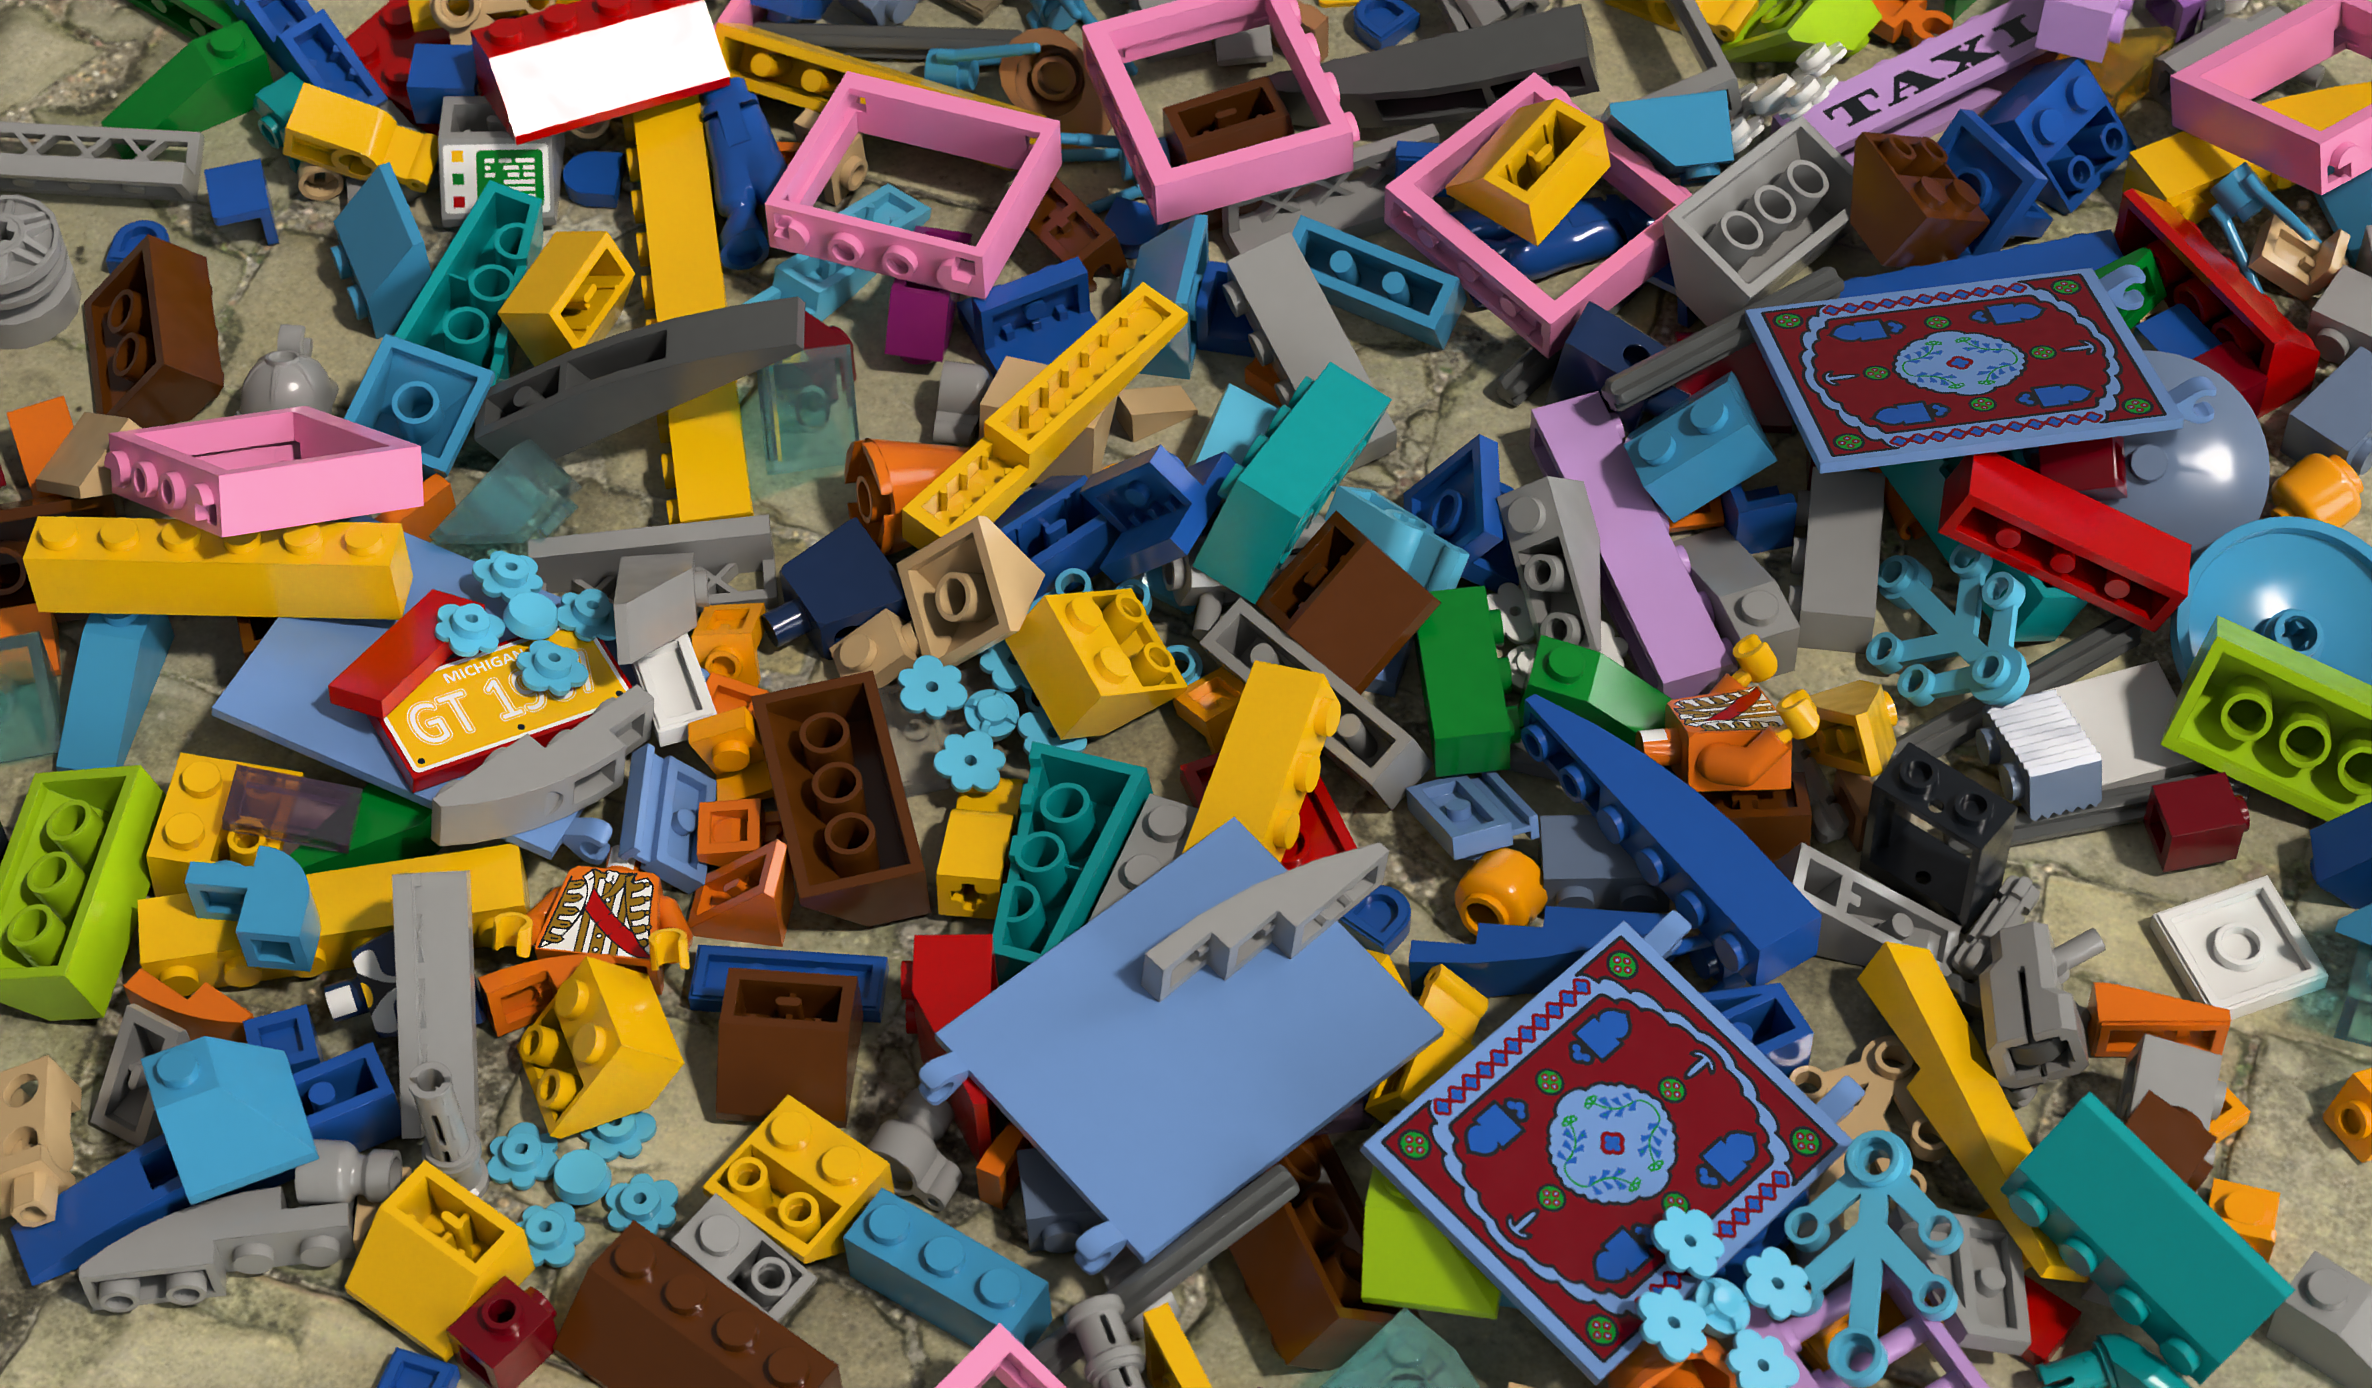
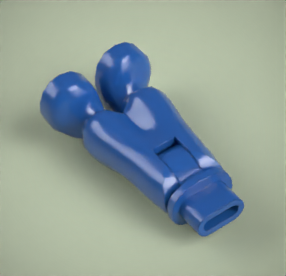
(744, 170)
(1584, 235)

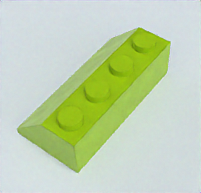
(2275, 721)
(74, 888)

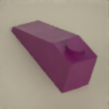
(922, 315)

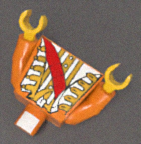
(1734, 732)
(603, 913)

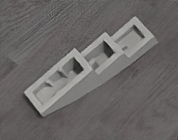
(1279, 910)

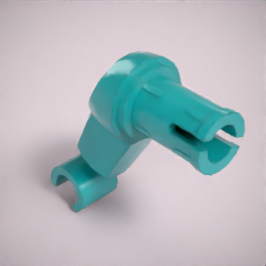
(2111, 1363)

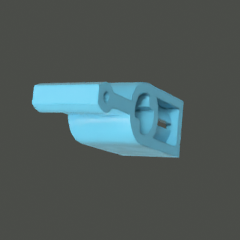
(1402, 536)

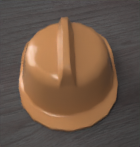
(1054, 83)

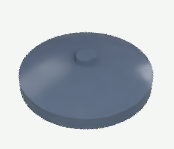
(2199, 476)

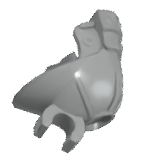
(288, 377)

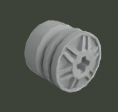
(35, 275)

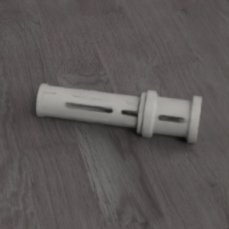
(448, 1141)
(1105, 1343)

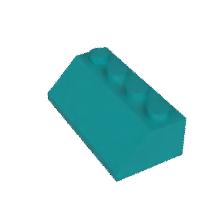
(2145, 1239)

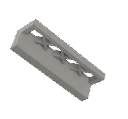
(101, 176)
(1345, 205)
(718, 546)
(435, 987)

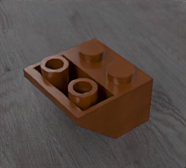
(1225, 123)
(1911, 201)
(1347, 602)
(786, 1038)

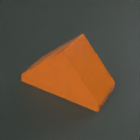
(747, 898)

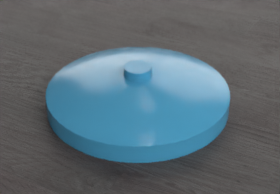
(2289, 583)

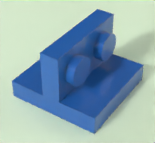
(2000, 178)
(1030, 316)
(1155, 507)
(1465, 511)

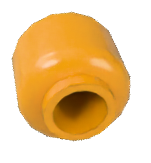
(2318, 490)
(1501, 889)

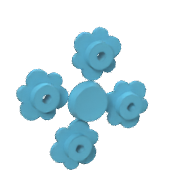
(530, 617)
(988, 716)
(580, 1180)
(1719, 1305)

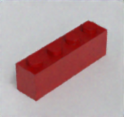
(2065, 539)

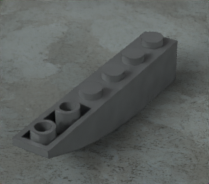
(1455, 72)
(636, 376)

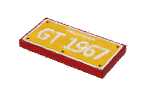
(483, 705)

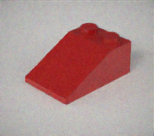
(939, 986)

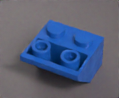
(2063, 129)
(1059, 530)

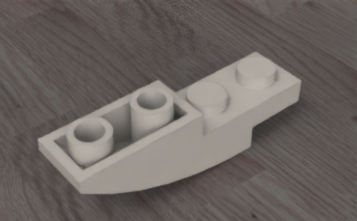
(538, 785)
(193, 1249)

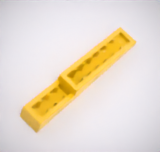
(1045, 417)
(1958, 1087)

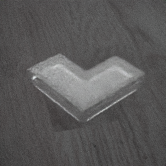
(919, 738)

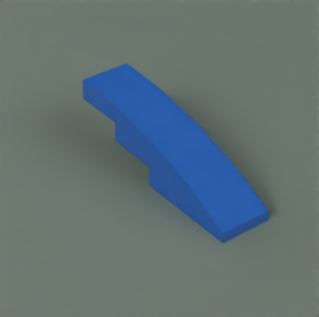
(309, 47)
(1523, 957)

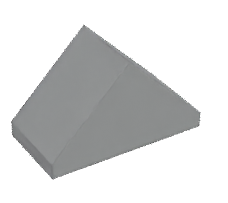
(124, 1098)

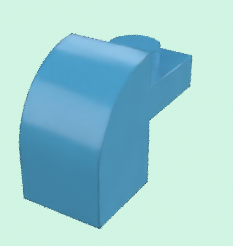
(270, 902)

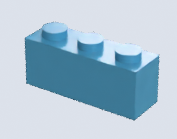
(1381, 283)
(944, 1274)

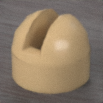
(319, 188)

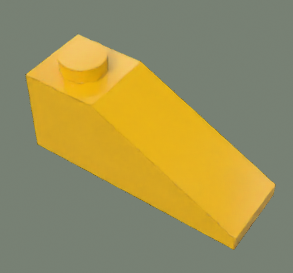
(1854, 728)

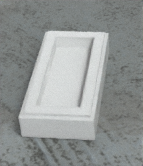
(678, 689)

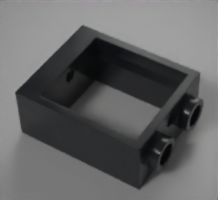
(1900, 851)

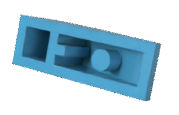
(111, 687)

